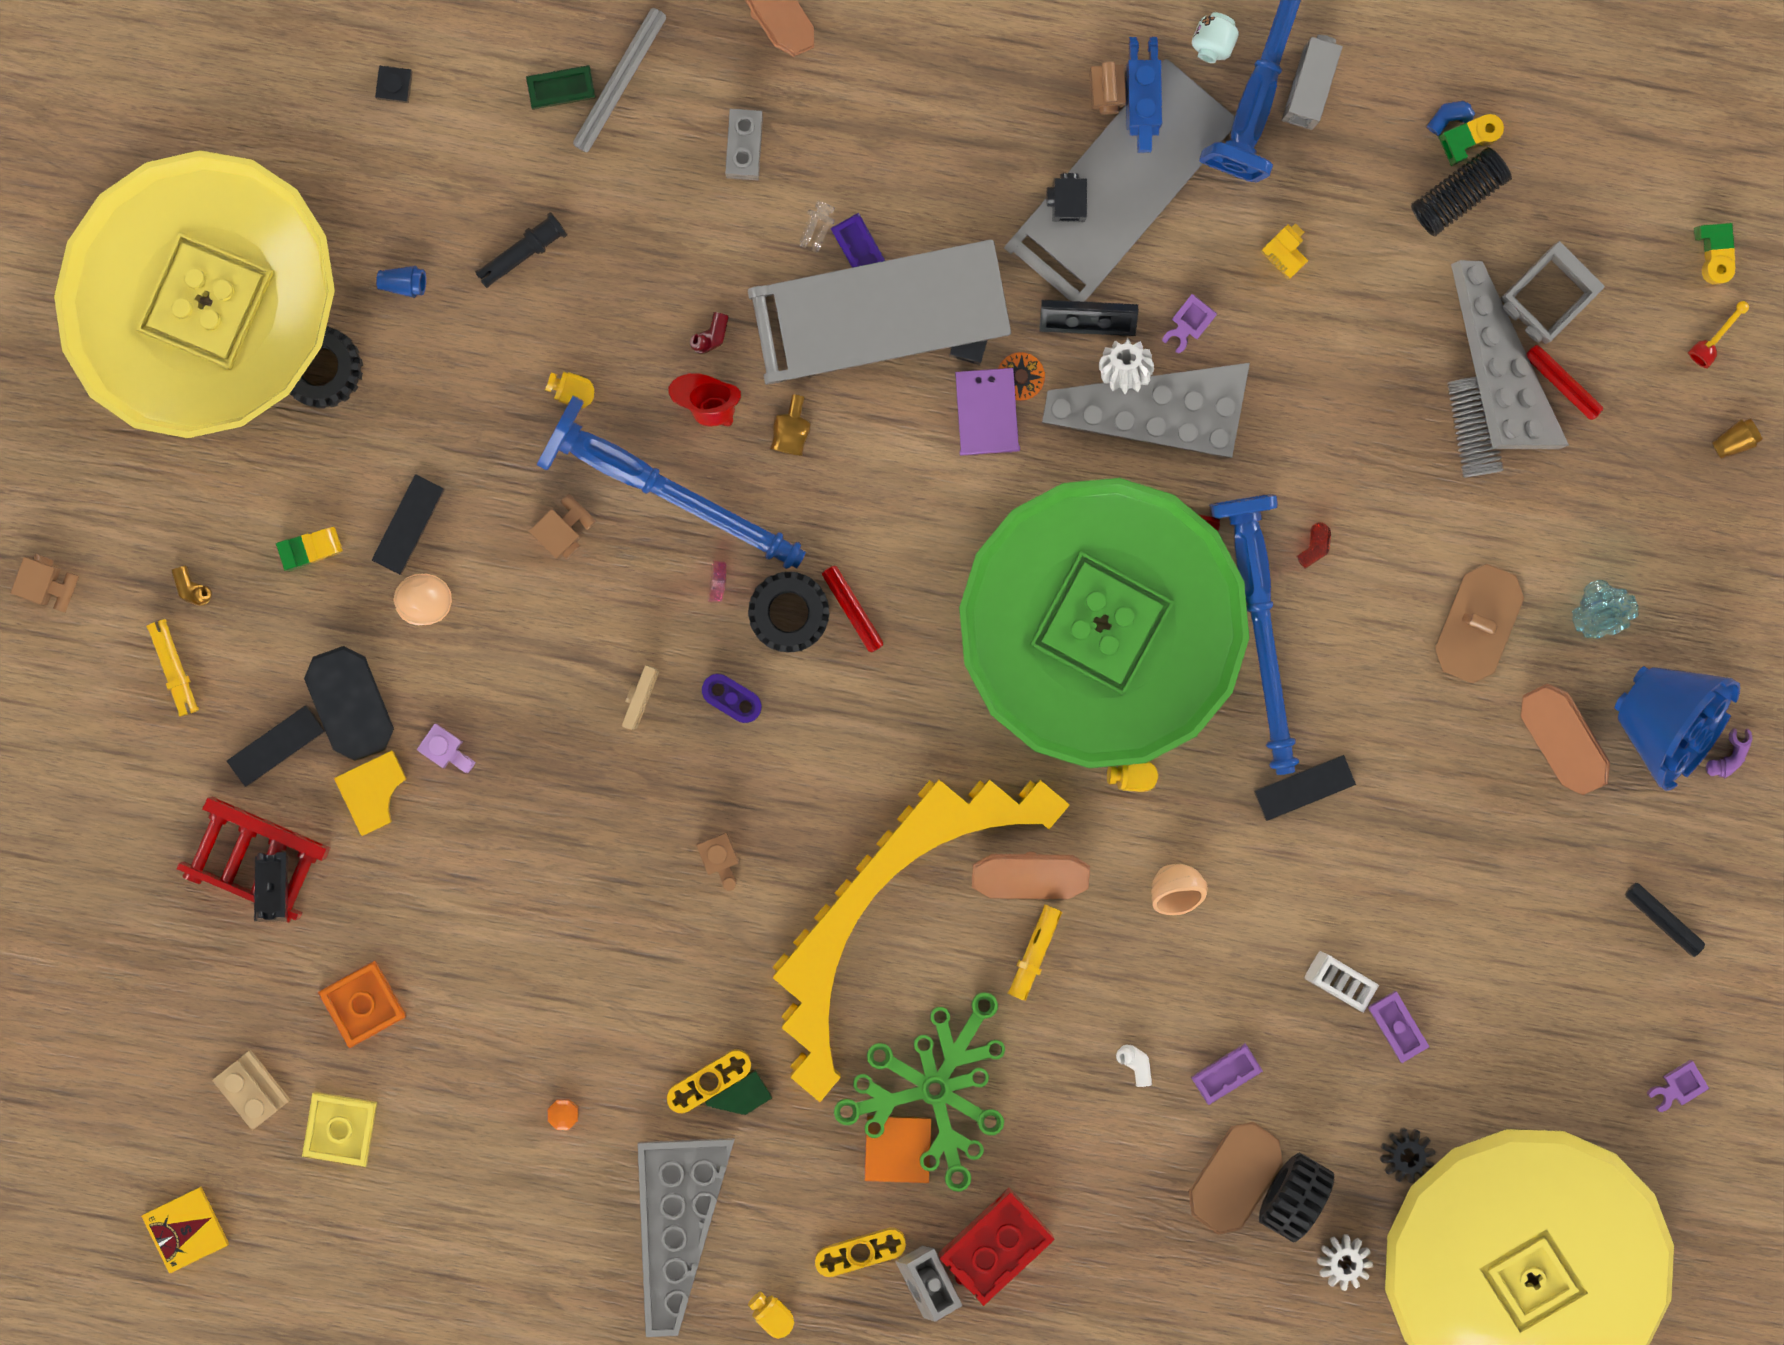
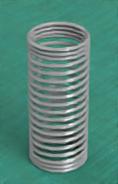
(1472, 468)

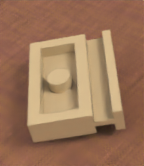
(251, 1090)

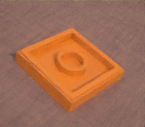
(362, 1004)
(898, 1150)

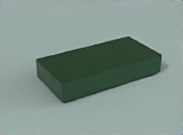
(560, 87)

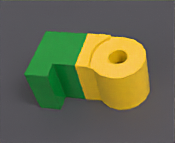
(1479, 131)
(1719, 252)
(309, 548)

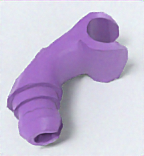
(1728, 765)

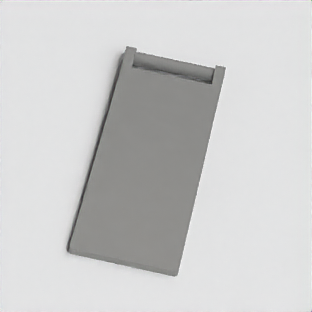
(1125, 186)
(883, 311)

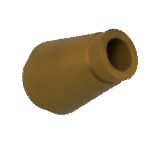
(1738, 438)

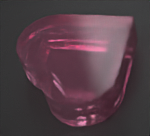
(717, 581)

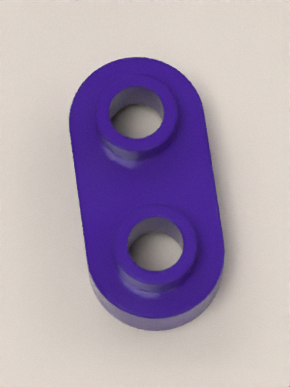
(731, 698)

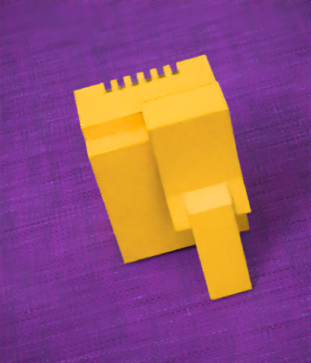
(1283, 251)

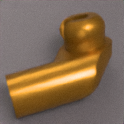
(189, 590)

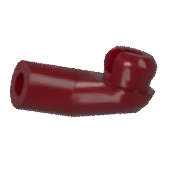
(712, 337)

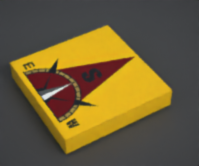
(185, 1229)

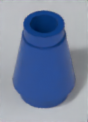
(403, 281)

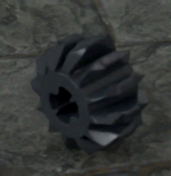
(1416, 1146)

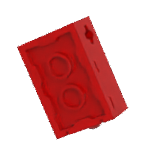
(996, 1246)

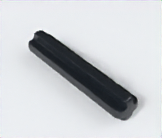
(1665, 919)

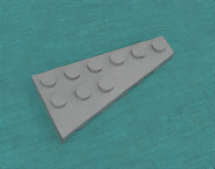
(1509, 389)
(1174, 410)
(676, 1208)

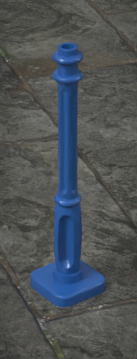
(1238, 154)
(634, 472)
(1254, 568)

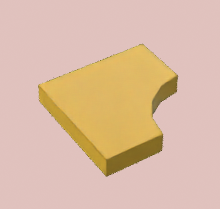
(369, 791)

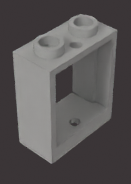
(1312, 82)
(1575, 271)

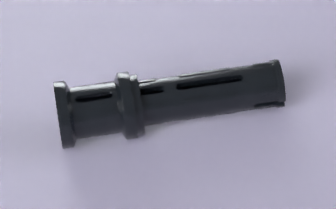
(533, 242)

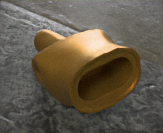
(790, 429)

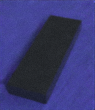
(1088, 317)
(408, 524)
(276, 746)
(1304, 787)

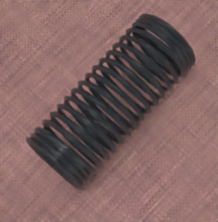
(1490, 162)

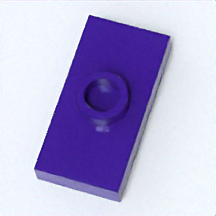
(857, 242)

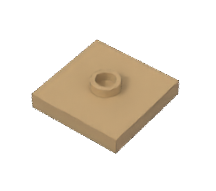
(639, 696)

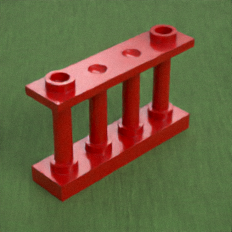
(249, 827)

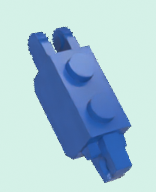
(1143, 94)

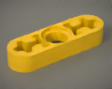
(692, 1100)
(885, 1252)

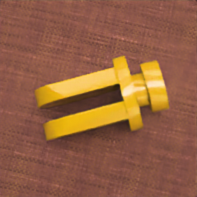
(570, 385)
(1133, 777)
(771, 1315)

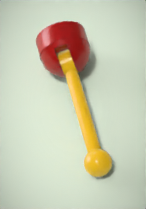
(1705, 351)

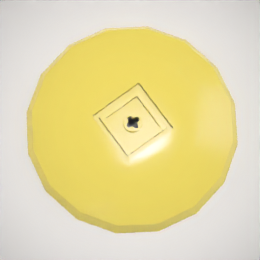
(137, 283)
(1519, 1209)

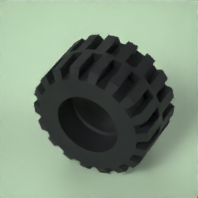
(345, 379)
(760, 612)
(1296, 1197)

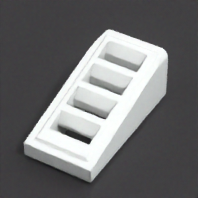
(1320, 967)

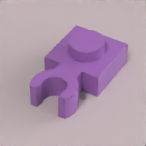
(1192, 319)
(1682, 1083)

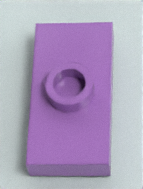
(1226, 1074)

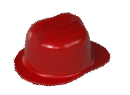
(706, 397)

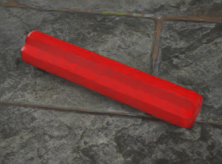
(1564, 382)
(852, 608)

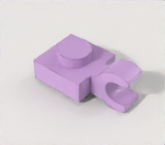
(443, 747)

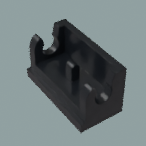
(271, 887)

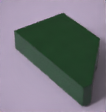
(742, 1096)

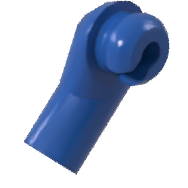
(1450, 112)

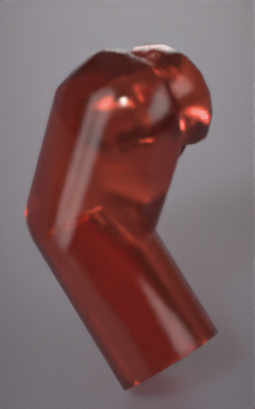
(1319, 545)

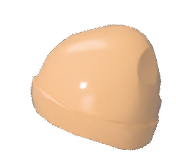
(422, 599)
(1177, 889)

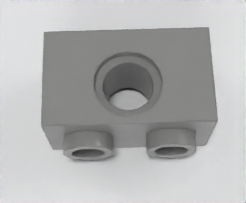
(744, 144)
(929, 1283)

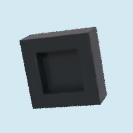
(393, 84)

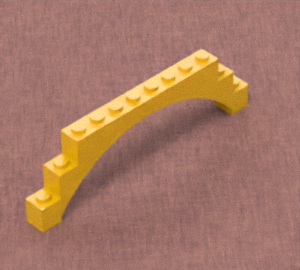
(813, 963)

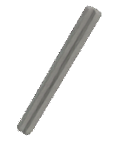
(619, 80)

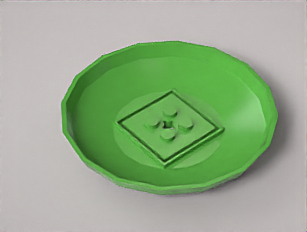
(1170, 609)

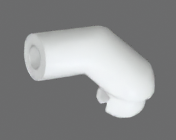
(1138, 1062)

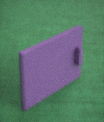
(987, 411)

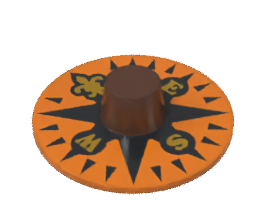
(1028, 374)

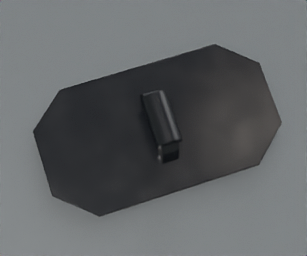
(349, 703)

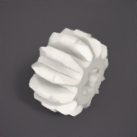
(1126, 366)
(1354, 1270)

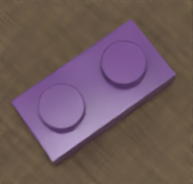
(1398, 1026)

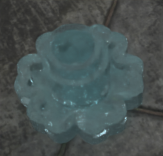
(1604, 610)

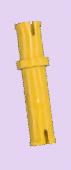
(172, 667)
(1035, 952)

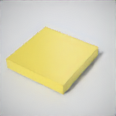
(339, 1129)

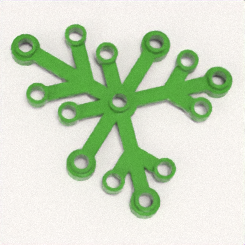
(954, 1055)

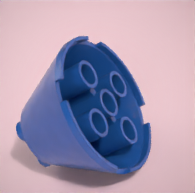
(1675, 719)

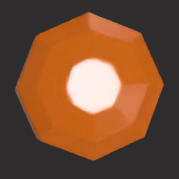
(562, 1114)

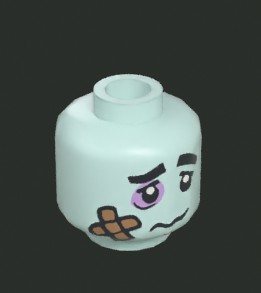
(1215, 37)

